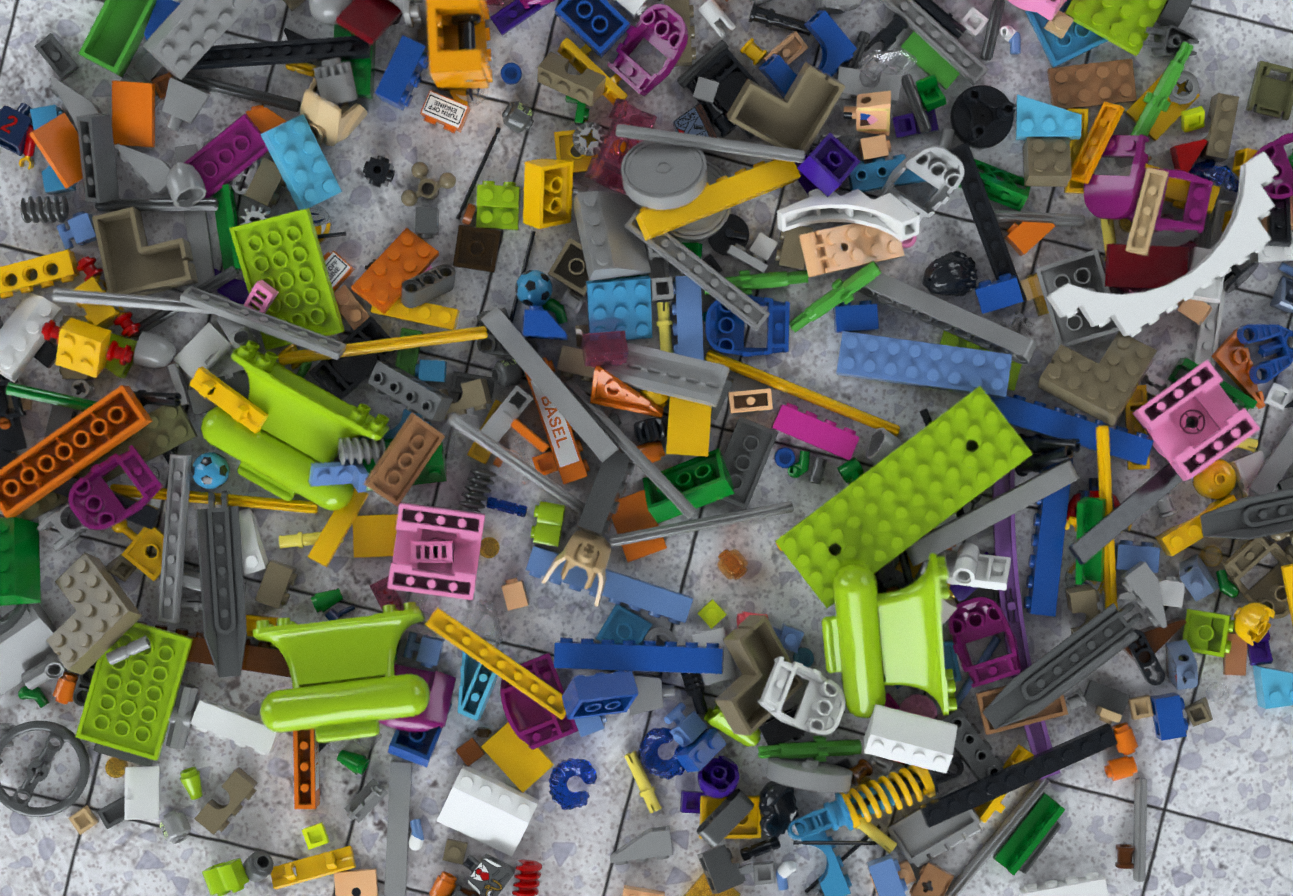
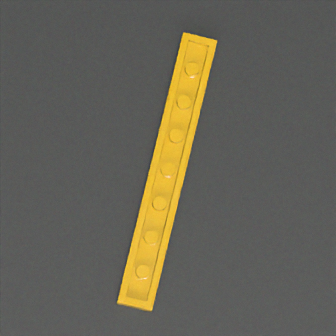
(497, 662)

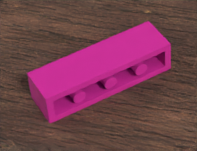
(815, 432)

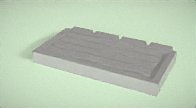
(918, 840)

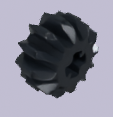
(650, 429)

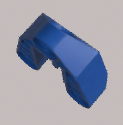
(1279, 346)

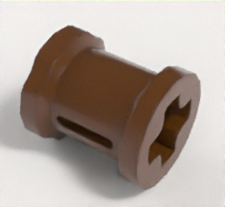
(862, 763)
(1124, 856)

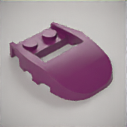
(662, 29)
(1283, 181)
(1116, 195)
(1195, 205)
(97, 504)
(977, 620)

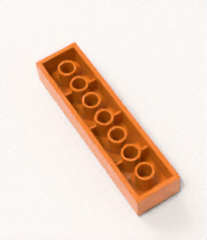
(70, 450)

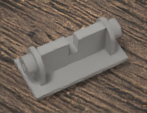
(365, 800)

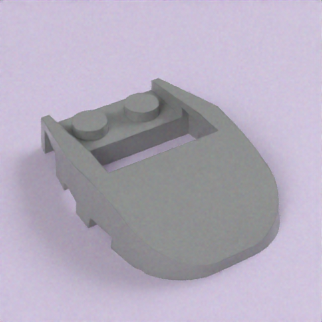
(936, 167)

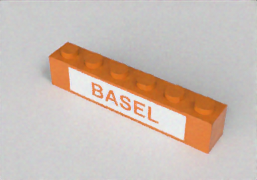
(560, 435)
(306, 769)

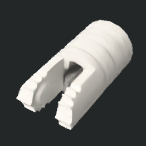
(713, 13)

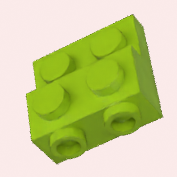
(498, 206)
(1208, 632)

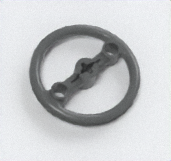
(63, 735)

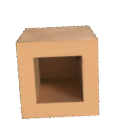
(874, 147)
(1194, 310)
(515, 594)

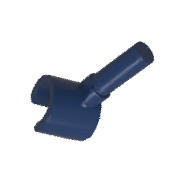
(333, 615)

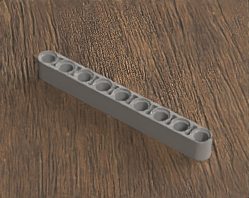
(950, 318)
(549, 384)
(992, 511)

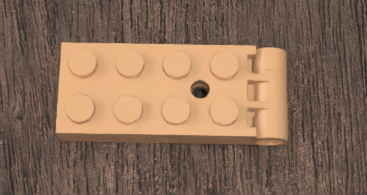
(859, 243)

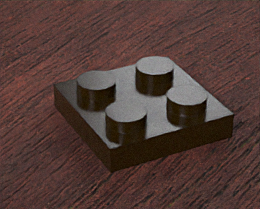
(476, 248)

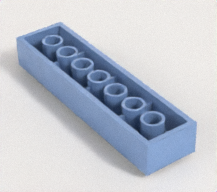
(923, 364)

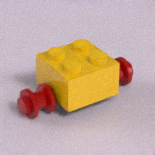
(103, 315)
(85, 346)

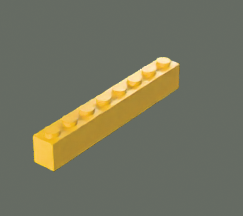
(720, 196)

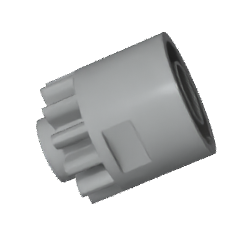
(335, 81)

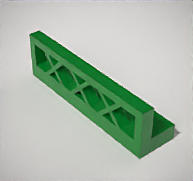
(1004, 191)
(226, 218)
(1233, 393)
(1089, 512)
(1029, 833)

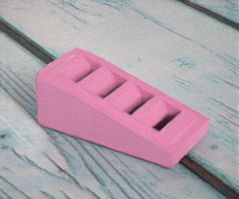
(266, 289)
(449, 552)

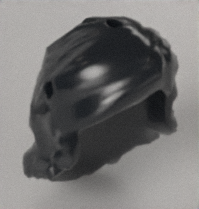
(951, 275)
(777, 808)

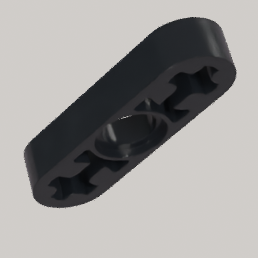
(1153, 659)

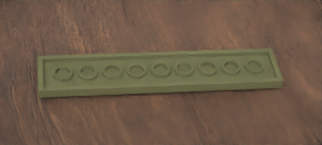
(167, 431)

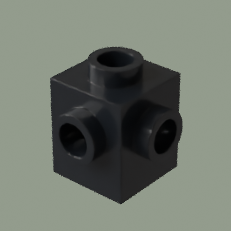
(384, 177)

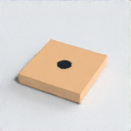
(356, 882)

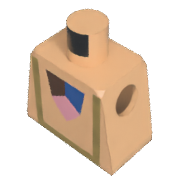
(871, 113)

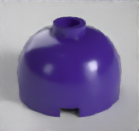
(719, 777)

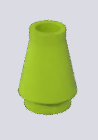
(192, 782)

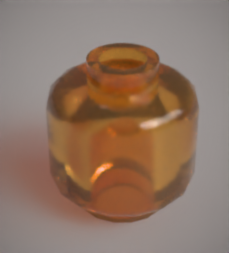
(732, 564)

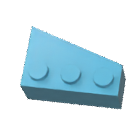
(1045, 120)
(1273, 687)
(474, 688)

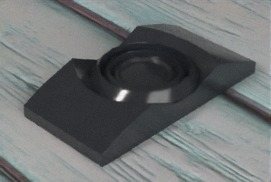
(731, 78)
(347, 373)

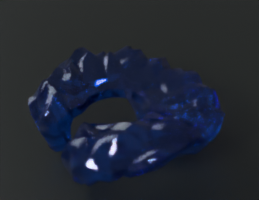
(1218, 175)
(650, 758)
(560, 776)

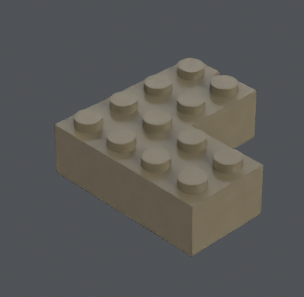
(791, 120)
(133, 265)
(1102, 387)
(100, 614)
(754, 651)

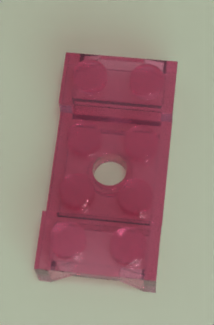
(607, 166)

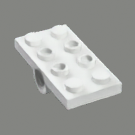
(975, 569)

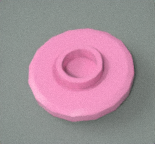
(919, 705)

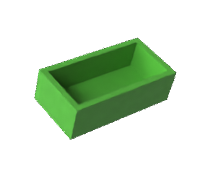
(117, 34)

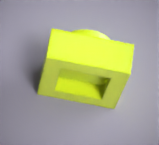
(1192, 119)
(711, 613)
(315, 835)

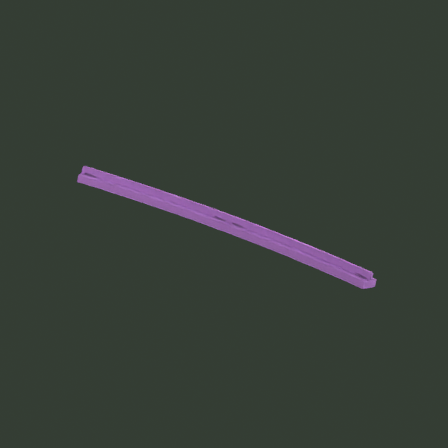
(1005, 546)

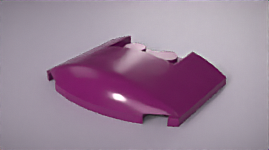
(436, 713)
(528, 718)

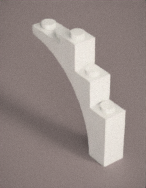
(853, 207)

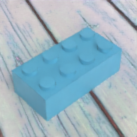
(301, 162)

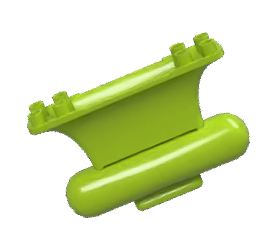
(298, 432)
(888, 637)
(343, 675)

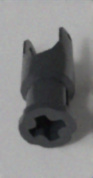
(888, 34)

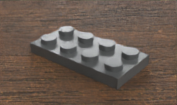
(746, 458)

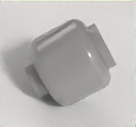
(175, 827)

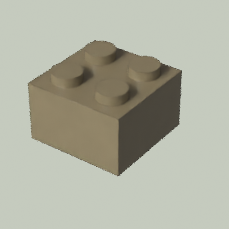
(1047, 161)
(571, 267)

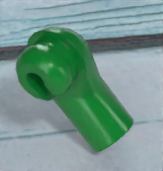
(557, 308)
(800, 467)
(1225, 585)
(36, 694)

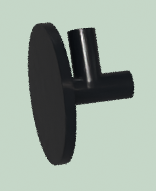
(731, 233)
(1240, 276)

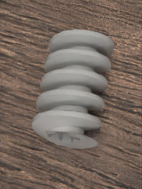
(360, 450)

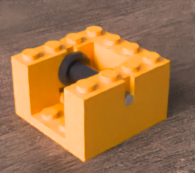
(459, 44)

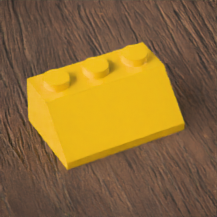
(547, 192)

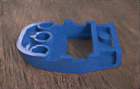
(726, 330)

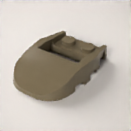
(1270, 588)

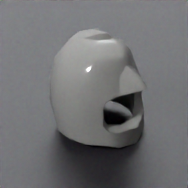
(182, 178)
(153, 350)
(890, 442)

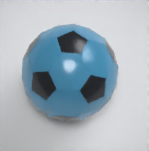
(533, 288)
(210, 470)

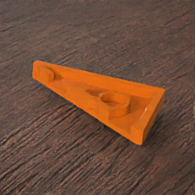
(1236, 362)
(614, 393)

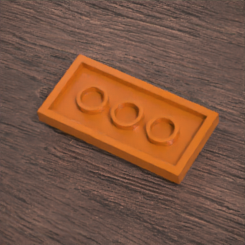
(399, 262)

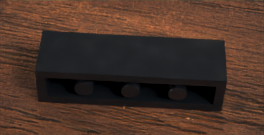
(779, 732)

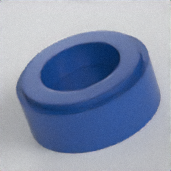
(511, 73)
(784, 457)

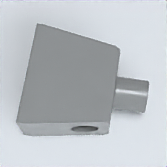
(182, 103)
(650, 693)

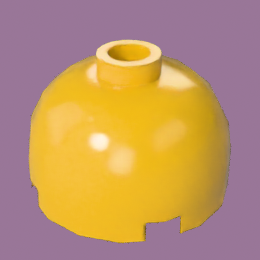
(1215, 480)
(1252, 622)

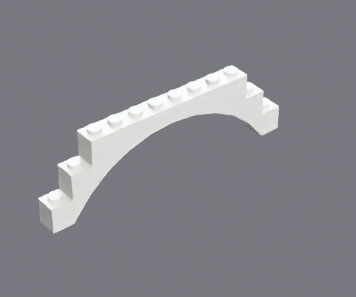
(1240, 238)

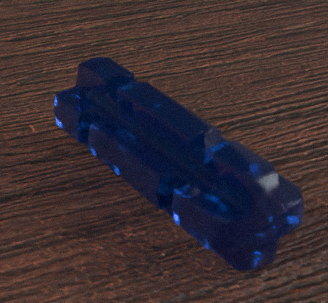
(506, 506)

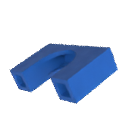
(835, 50)

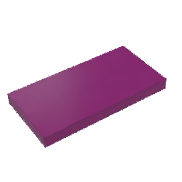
(228, 154)

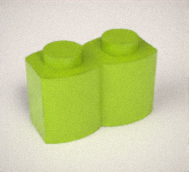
(549, 523)
(225, 877)

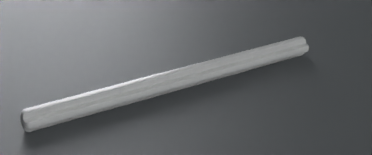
(710, 143)
(123, 300)
(631, 450)
(517, 463)
(701, 523)
(997, 837)

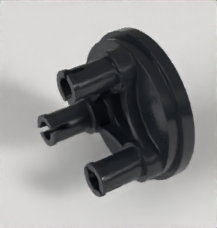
(982, 116)

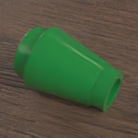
(325, 600)
(353, 761)

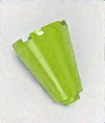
(717, 720)

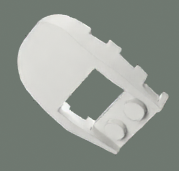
(820, 703)

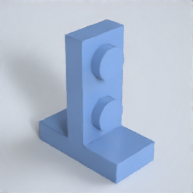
(336, 473)

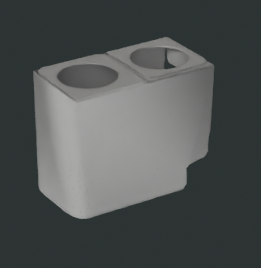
(231, 328)

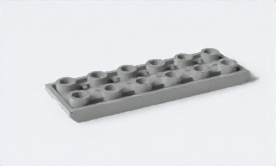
(671, 374)

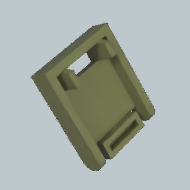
(1270, 94)

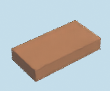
(1235, 661)

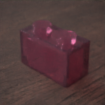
(604, 348)

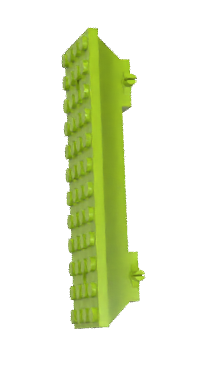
(905, 493)

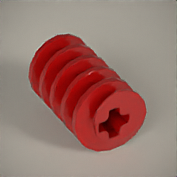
(528, 878)

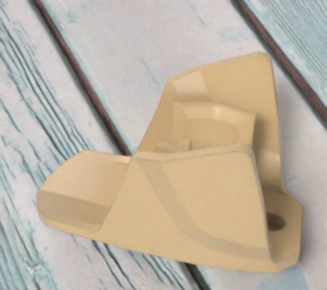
(327, 120)
(588, 553)

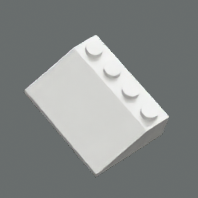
(488, 810)

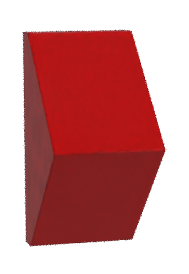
(1186, 154)

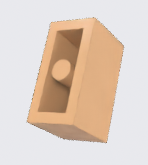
(750, 400)

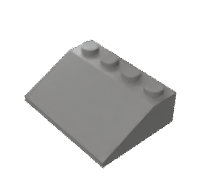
(606, 244)
(1084, 272)
(24, 645)

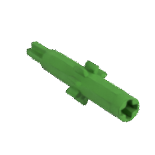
(1157, 100)
(748, 282)
(841, 292)
(818, 749)

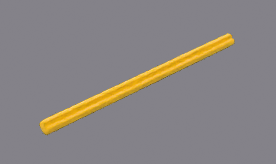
(389, 344)
(802, 393)
(1105, 492)
(234, 500)

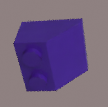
(828, 164)

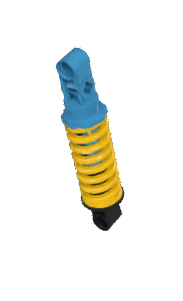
(874, 798)

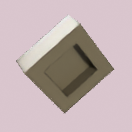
(455, 851)

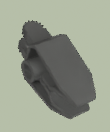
(1168, 40)

